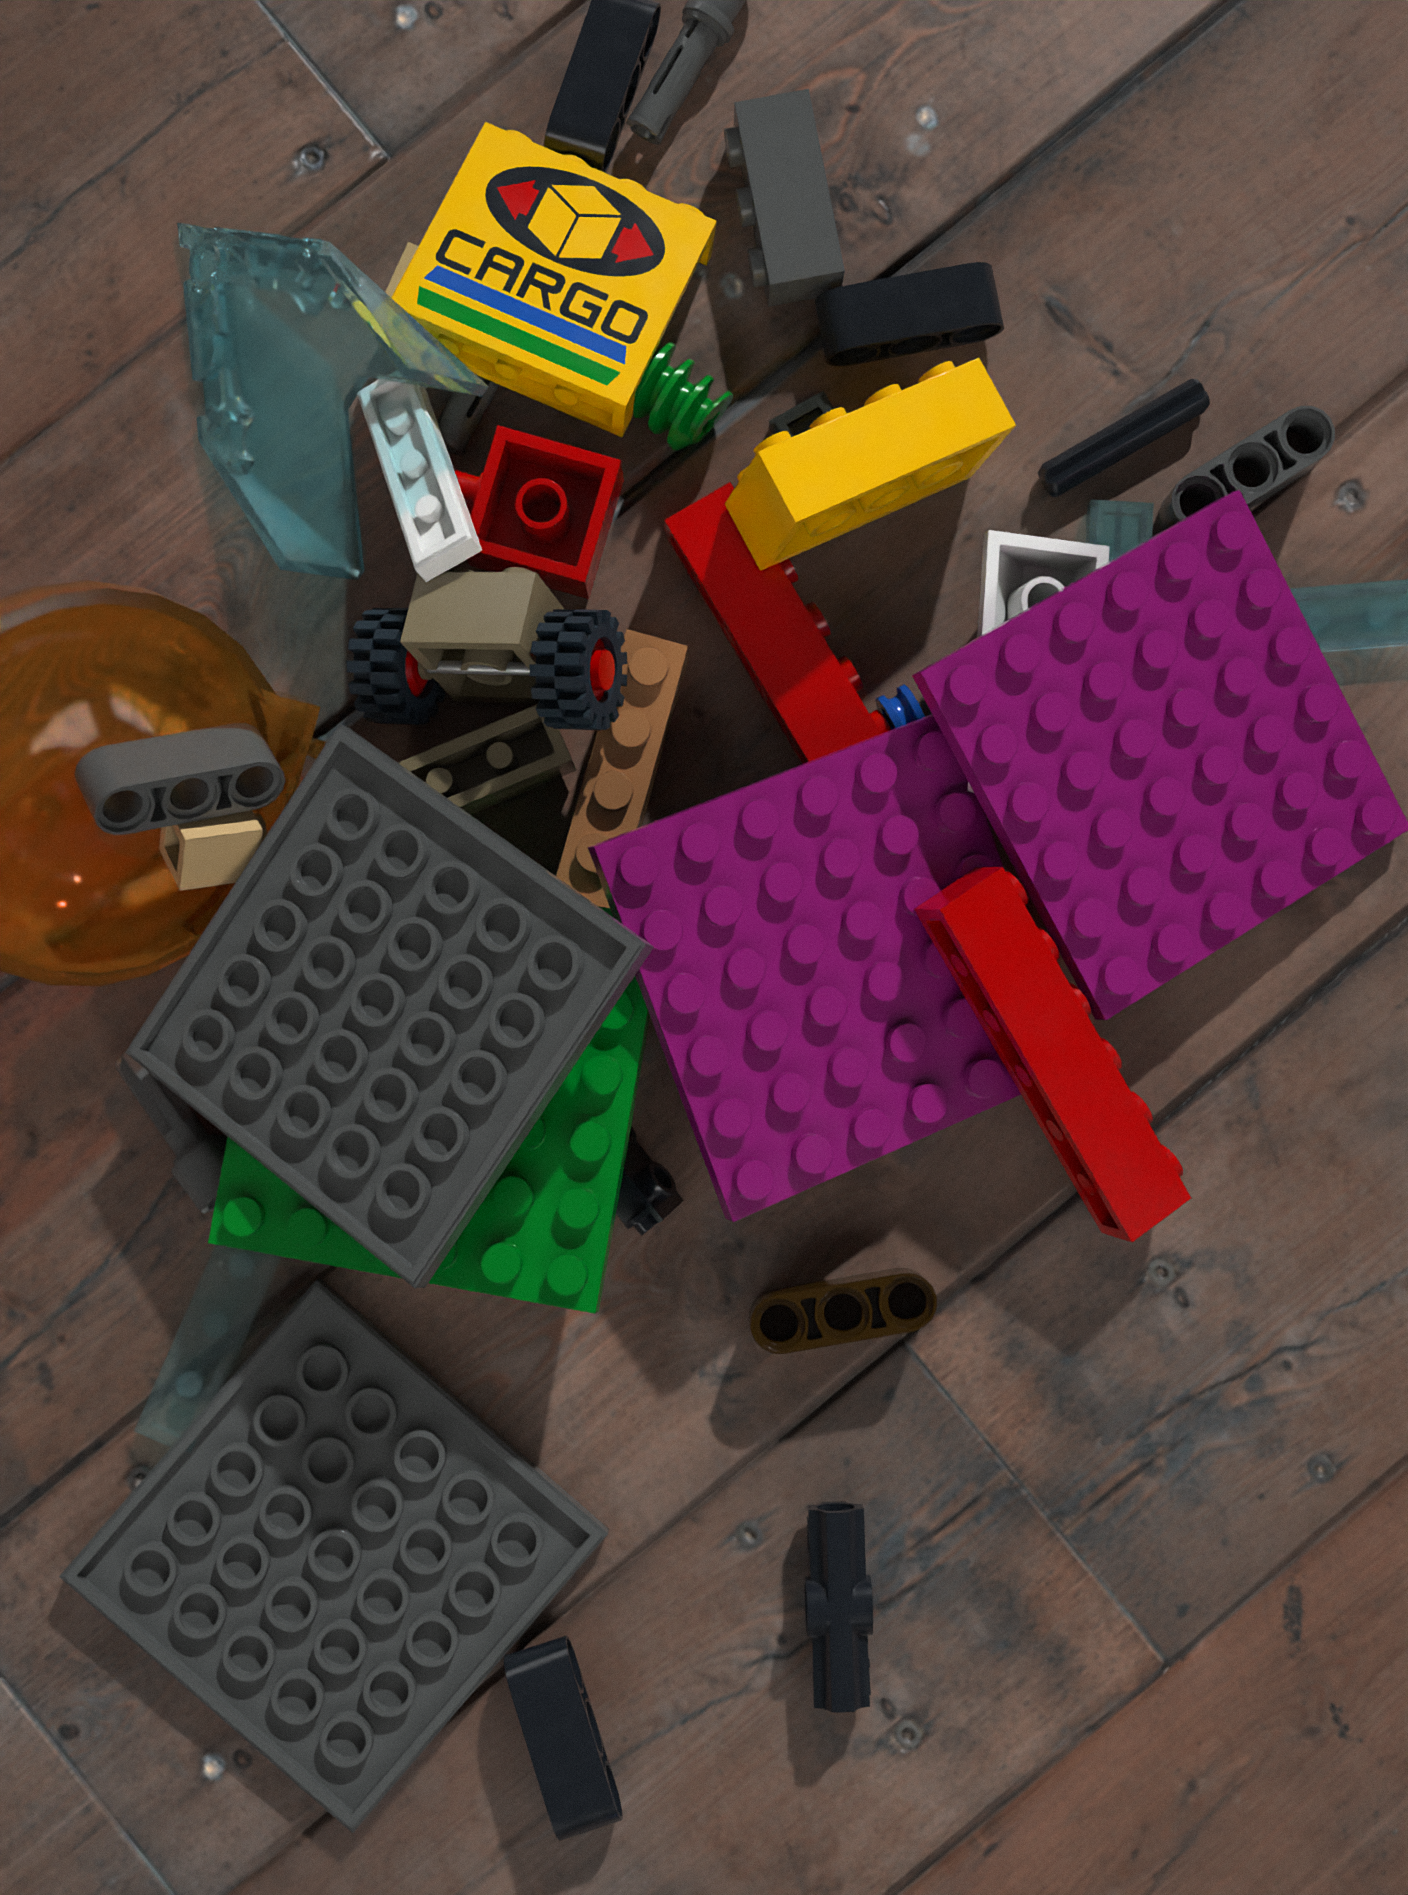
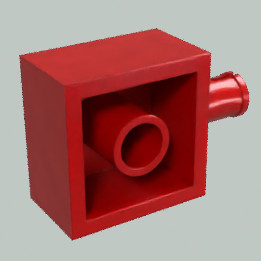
(543, 509)

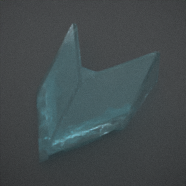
(282, 348)

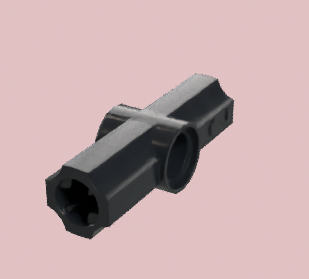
(838, 1606)

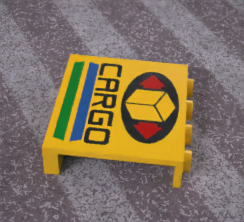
(553, 275)

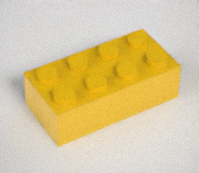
(867, 461)

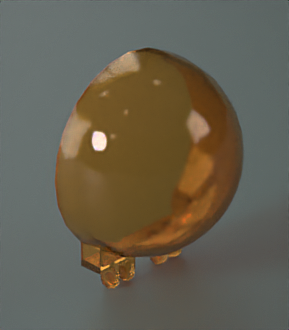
(92, 671)

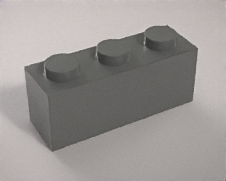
(785, 197)

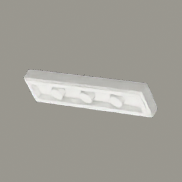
(419, 476)

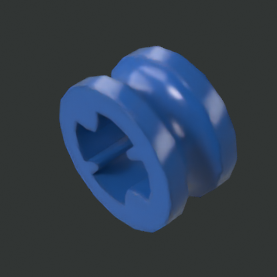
(901, 708)

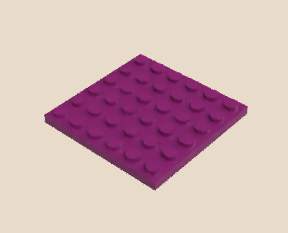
(1163, 754)
(794, 966)

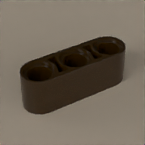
(872, 1321)

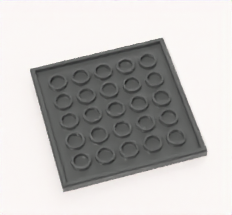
(386, 1004)
(335, 1554)

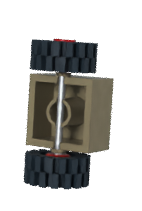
(488, 642)

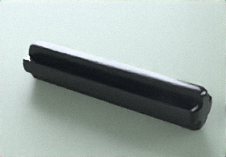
(1123, 437)

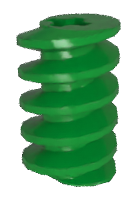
(677, 402)

